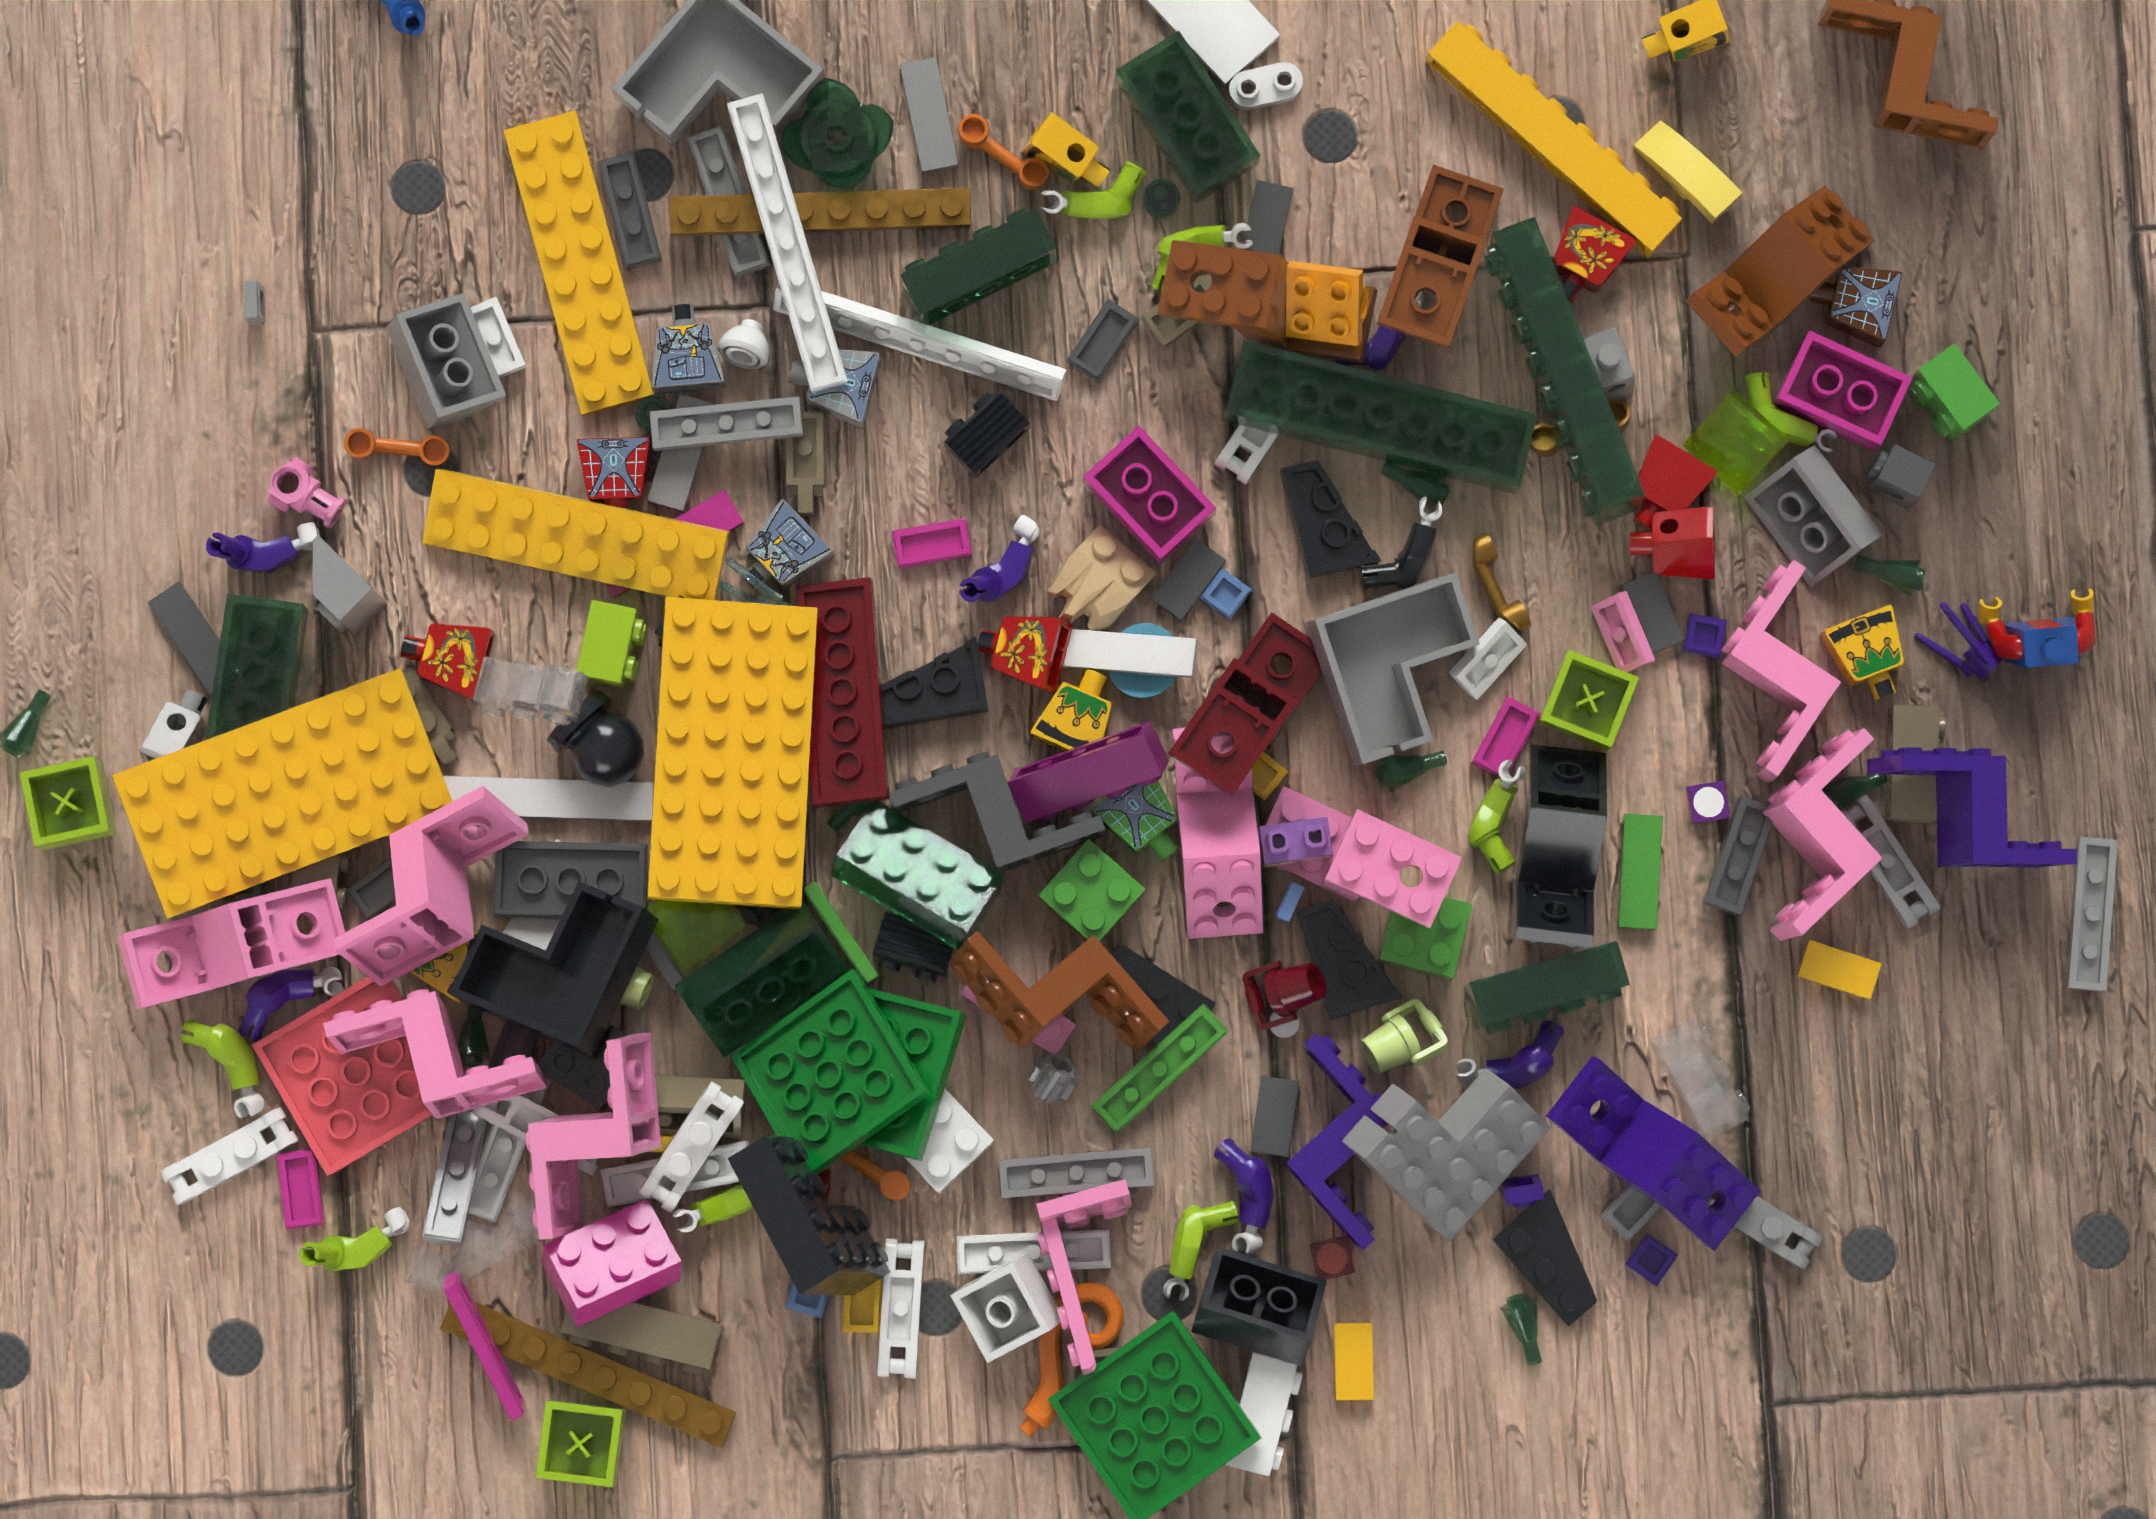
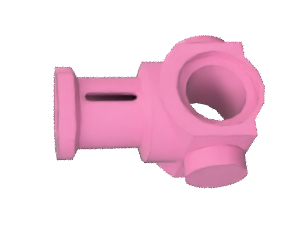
(306, 494)

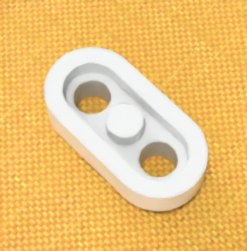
(1267, 88)

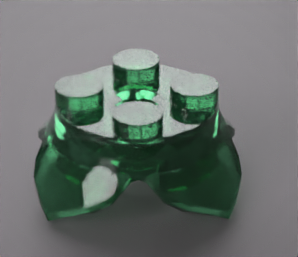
(834, 108)

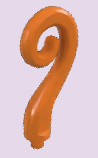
(1039, 1409)

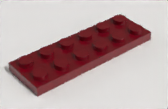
(847, 704)

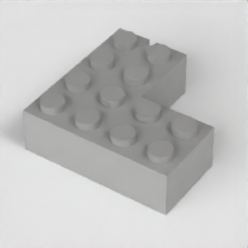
(711, 50)
(1369, 660)
(1449, 1164)

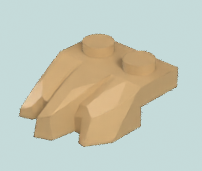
(1100, 580)

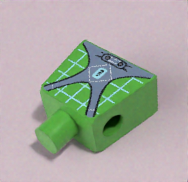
(1140, 819)

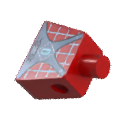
(615, 468)

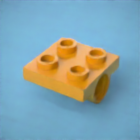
(1325, 303)

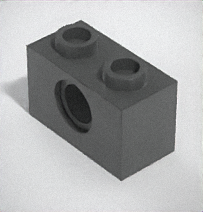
(1899, 476)

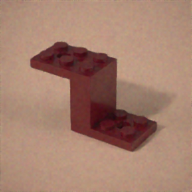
(1249, 705)

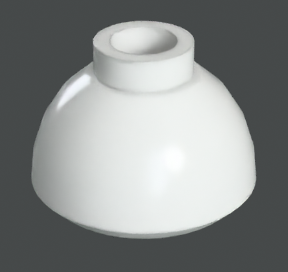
(745, 345)

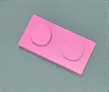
(1623, 632)

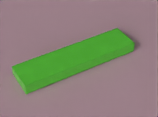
(1160, 1068)

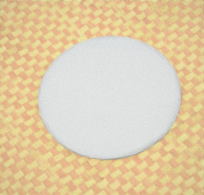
(1285, 1030)

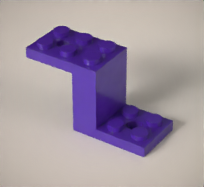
(1971, 808)
(1327, 1151)
(1653, 1153)

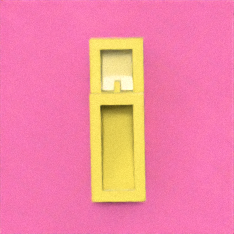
(1688, 171)

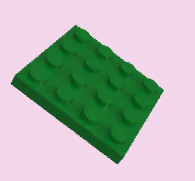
(930, 1040)
(831, 1072)
(1155, 1418)

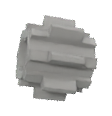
(1053, 1078)

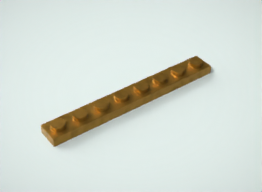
(826, 211)
(601, 1376)

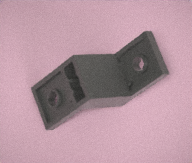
(996, 812)

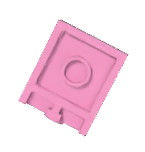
(1074, 1212)

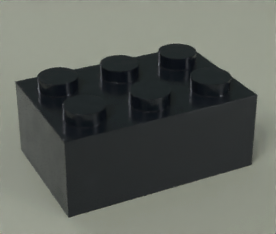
(1259, 1306)

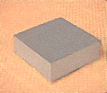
(254, 303)

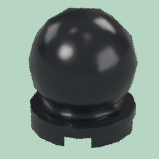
(601, 743)

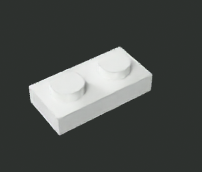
(498, 337)
(1489, 659)

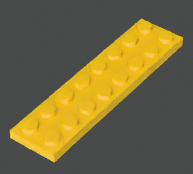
(579, 263)
(575, 536)

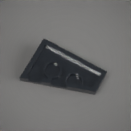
(1323, 527)
(937, 691)
(1349, 969)
(1168, 993)
(1548, 1259)

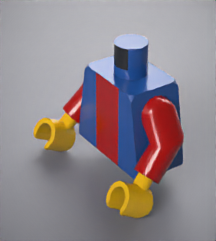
(2041, 641)

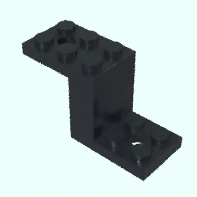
(1561, 846)

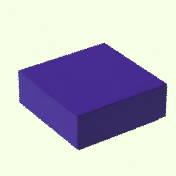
(1704, 635)
(1651, 1259)

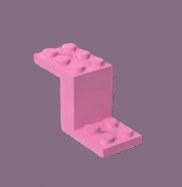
(1779, 671)
(1820, 834)
(1218, 852)
(1370, 859)
(431, 886)
(232, 943)
(434, 1053)
(565, 1139)

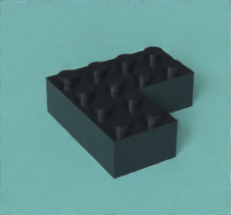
(571, 985)
(818, 1242)

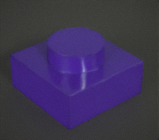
(1522, 1190)

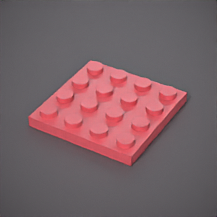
(347, 1099)

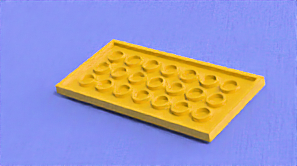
(732, 753)
(282, 793)

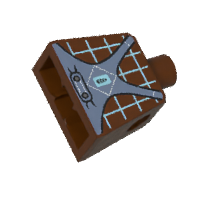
(1860, 302)

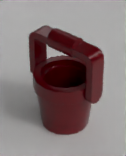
(1285, 989)

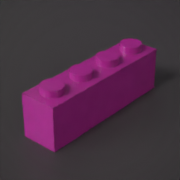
(1088, 772)

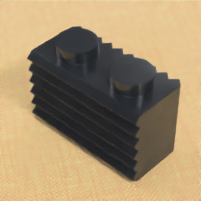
(986, 433)
(910, 946)

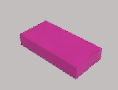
(932, 543)
(1505, 736)
(300, 1189)

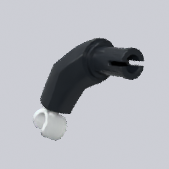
(1411, 560)

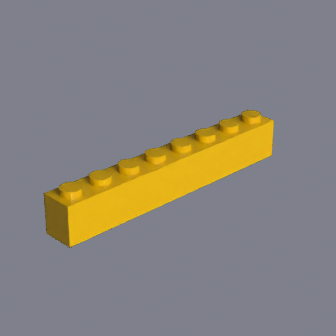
(1553, 138)

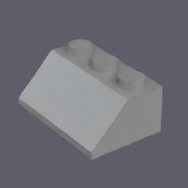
(445, 361)
(1813, 515)
(342, 593)

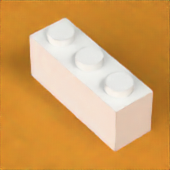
(1265, 1403)

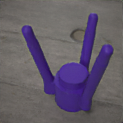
(1979, 656)

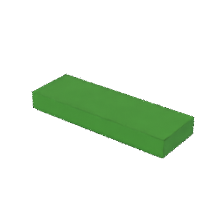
(1640, 871)
(841, 933)

